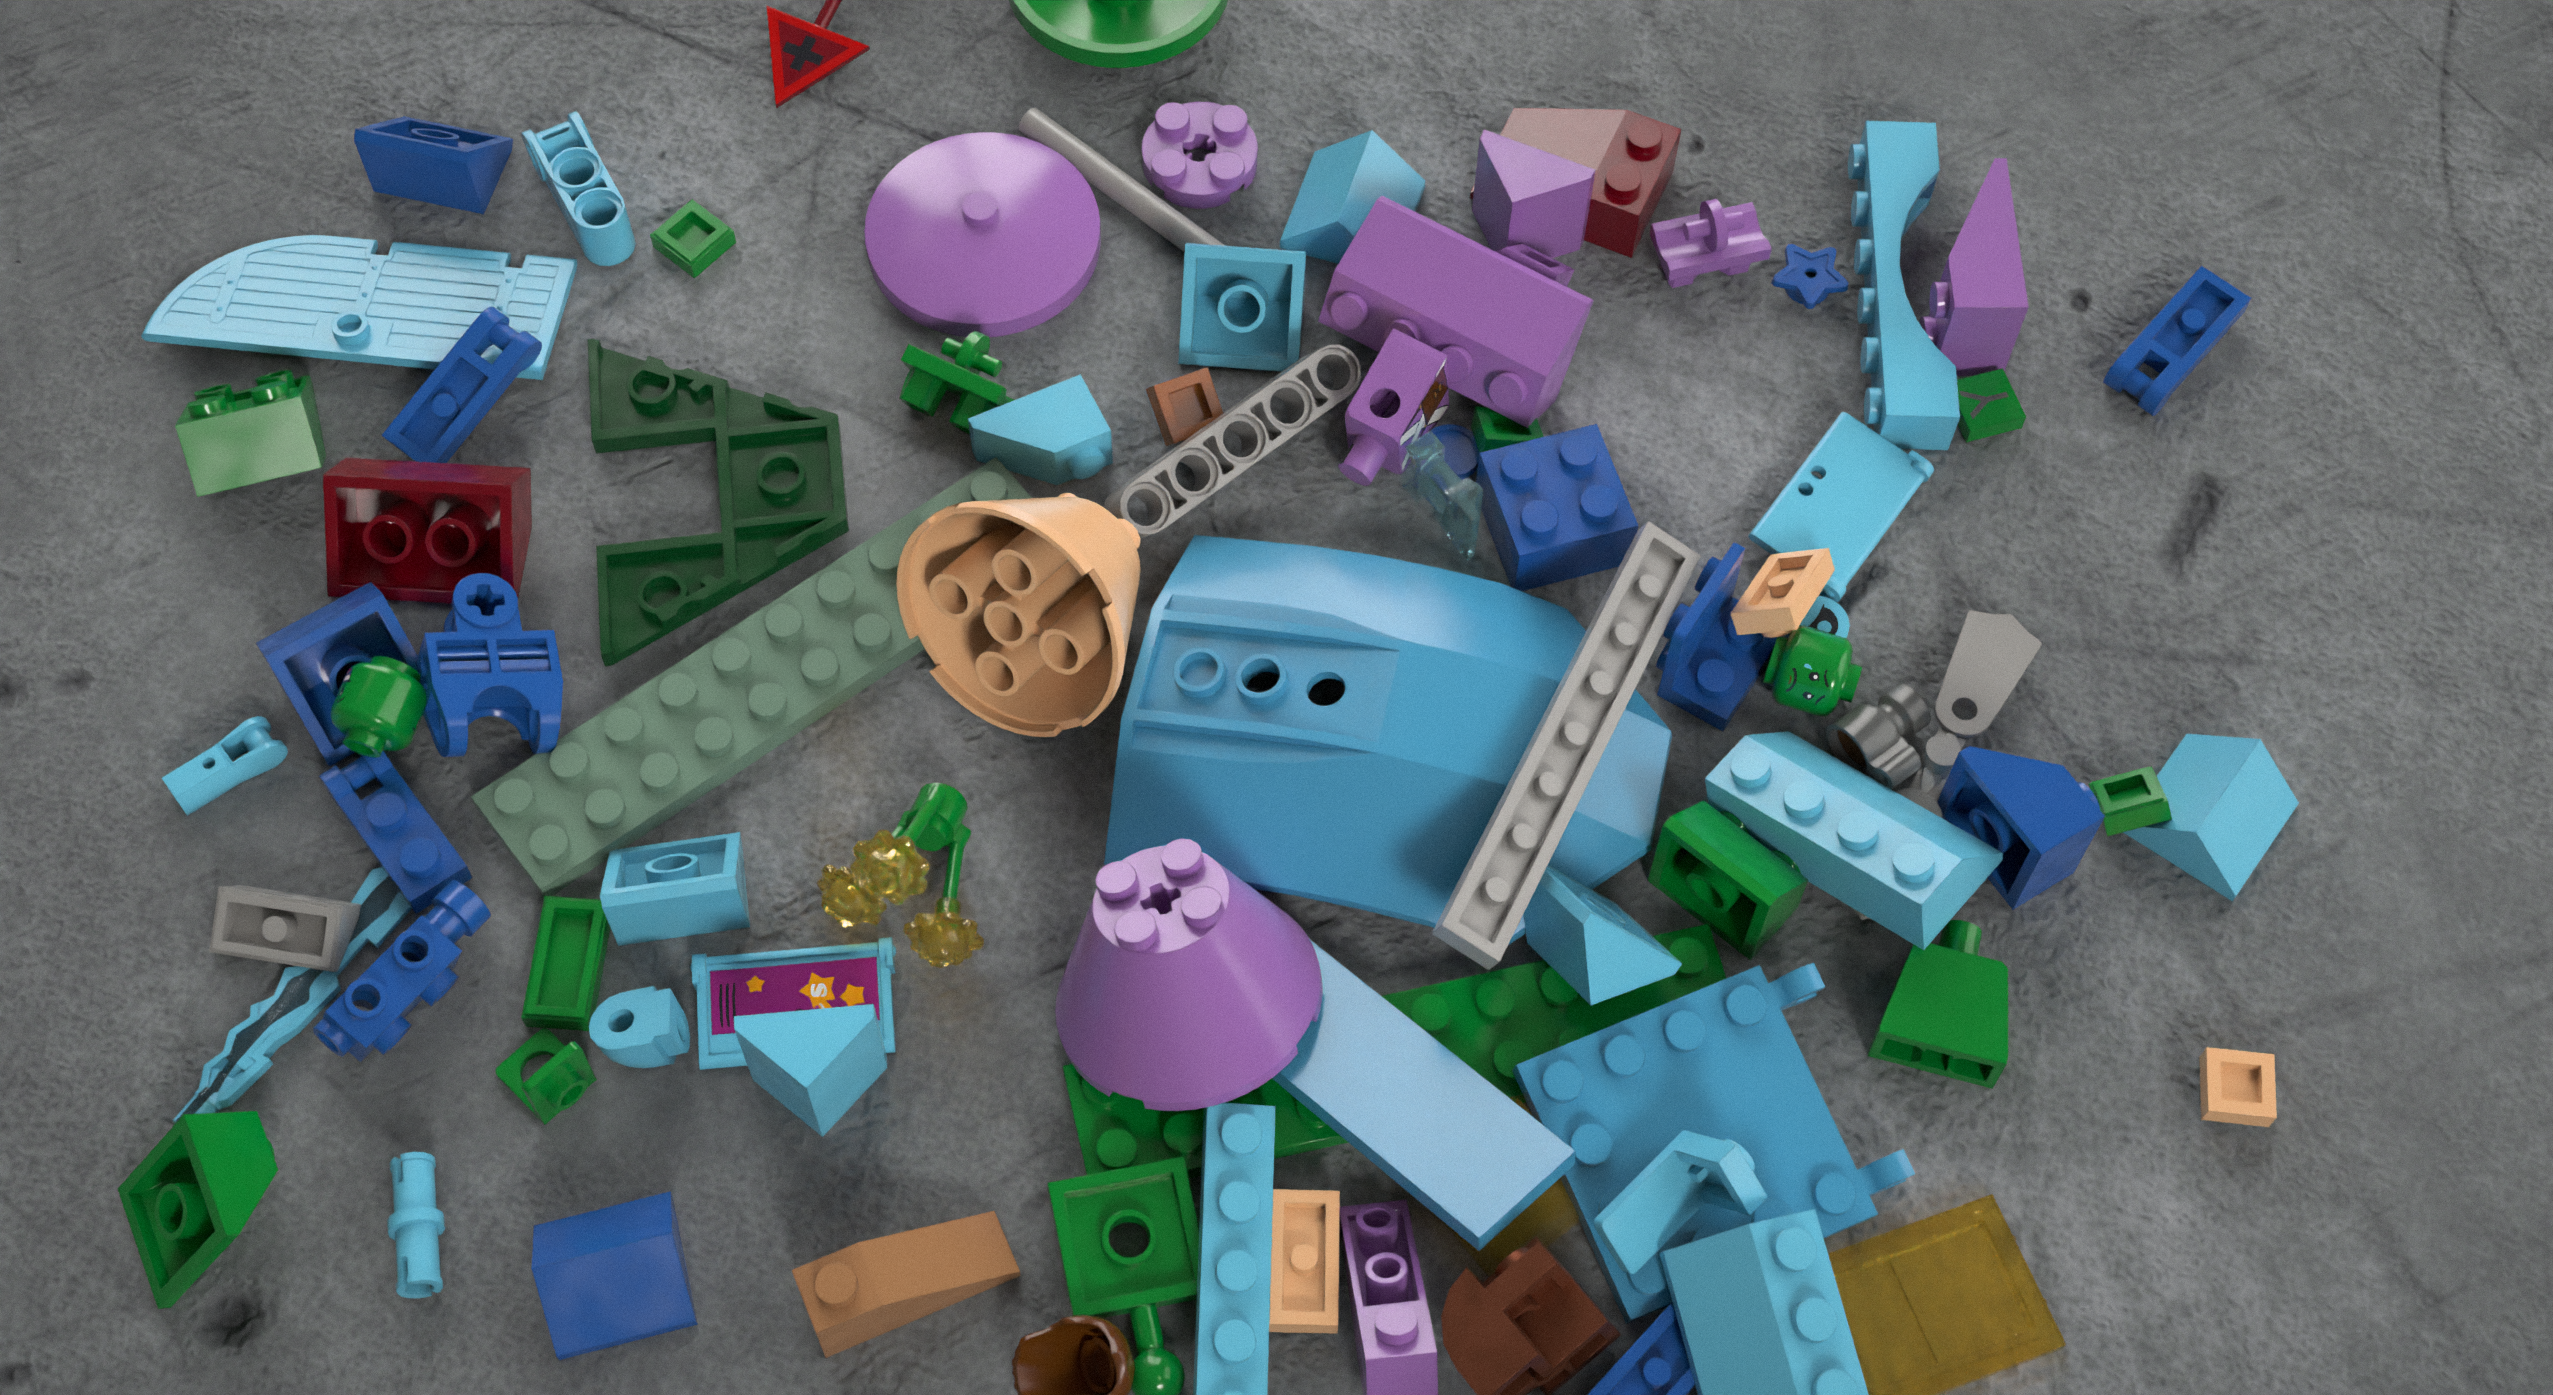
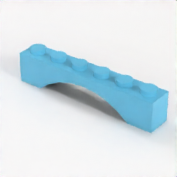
(1912, 381)

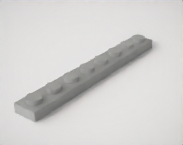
(1566, 748)

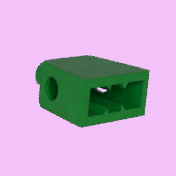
(1948, 1010)

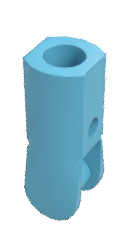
(215, 773)

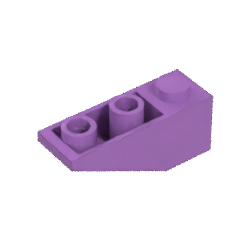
(1388, 1300)

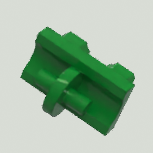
(932, 376)

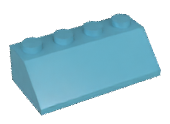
(1851, 833)
(1763, 1311)

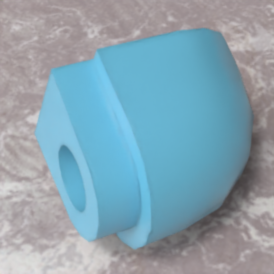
(641, 1028)

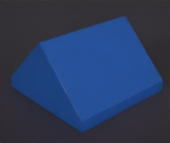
(433, 162)
(612, 1276)

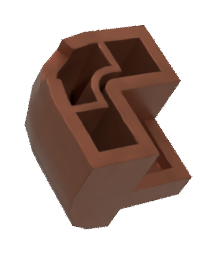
(1522, 1325)

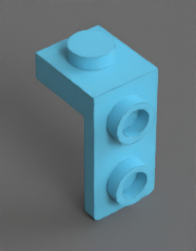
(1671, 1189)

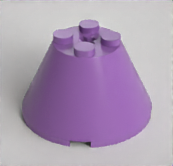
(1184, 983)

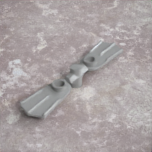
(1980, 677)

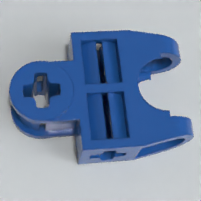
(489, 669)

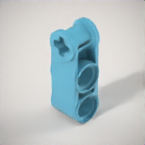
(582, 190)

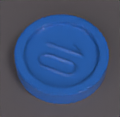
(1460, 449)

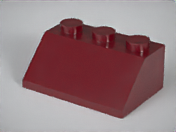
(423, 526)

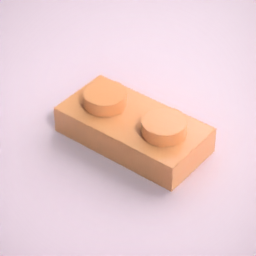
(1782, 592)
(1305, 1261)

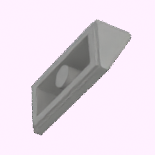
(282, 927)

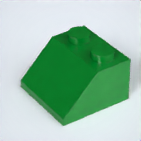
(1726, 876)

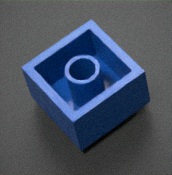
(1555, 507)

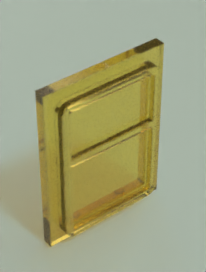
(1942, 1302)

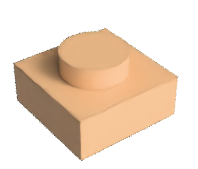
(2237, 1087)

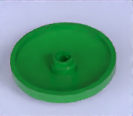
(1118, 30)

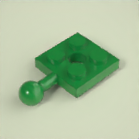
(1113, 1285)

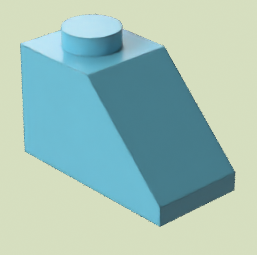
(1046, 434)

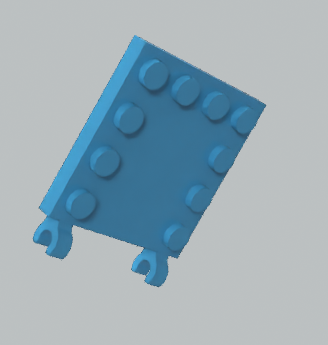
(1712, 1068)

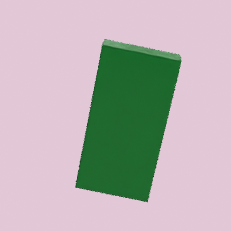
(566, 964)

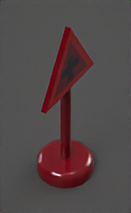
(806, 51)

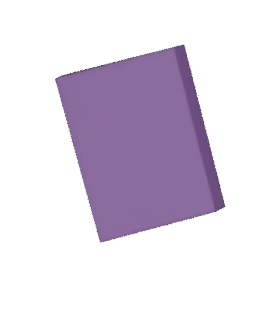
(1530, 197)

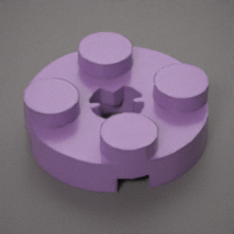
(1194, 126)

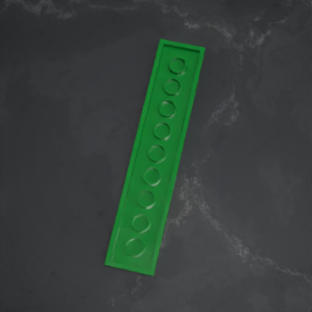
(1481, 1018)

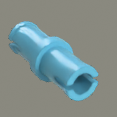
(416, 1225)

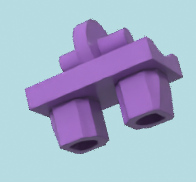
(1709, 242)

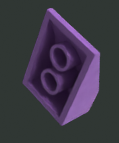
(1982, 287)

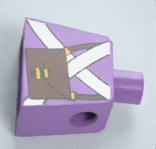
(1394, 407)

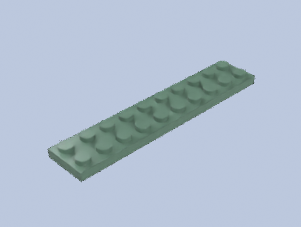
(717, 707)

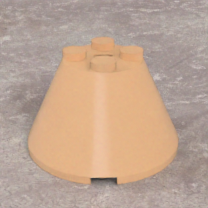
(1023, 607)

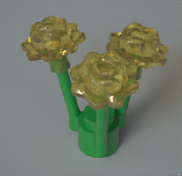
(894, 870)

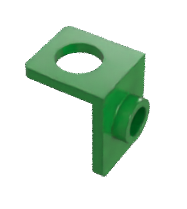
(556, 1083)

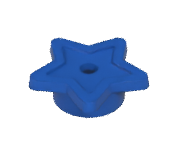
(1805, 289)

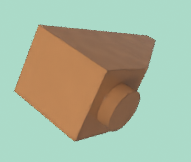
(902, 1278)

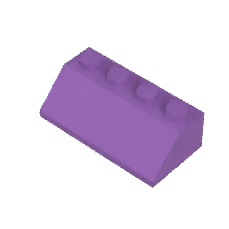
(1494, 318)

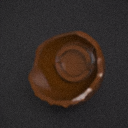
(1074, 1359)

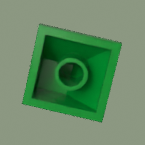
(195, 1196)

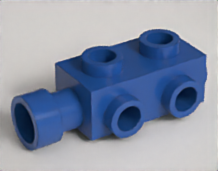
(397, 986)

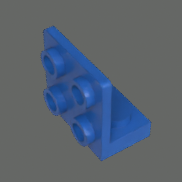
(1705, 660)

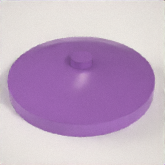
(983, 234)

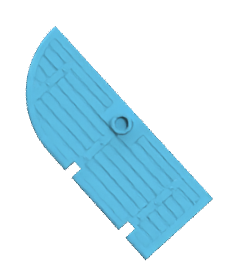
(357, 306)

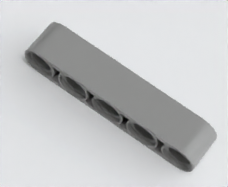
(1258, 433)

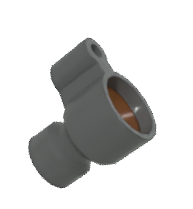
(1873, 736)

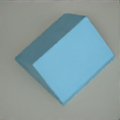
(1341, 192)
(1241, 307)
(2223, 809)
(675, 889)
(1592, 940)
(814, 1058)

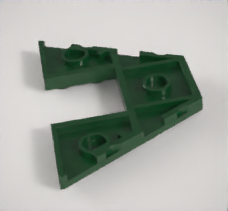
(776, 492)

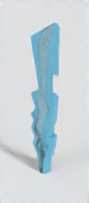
(294, 1005)

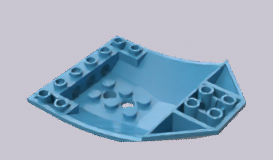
(1394, 779)

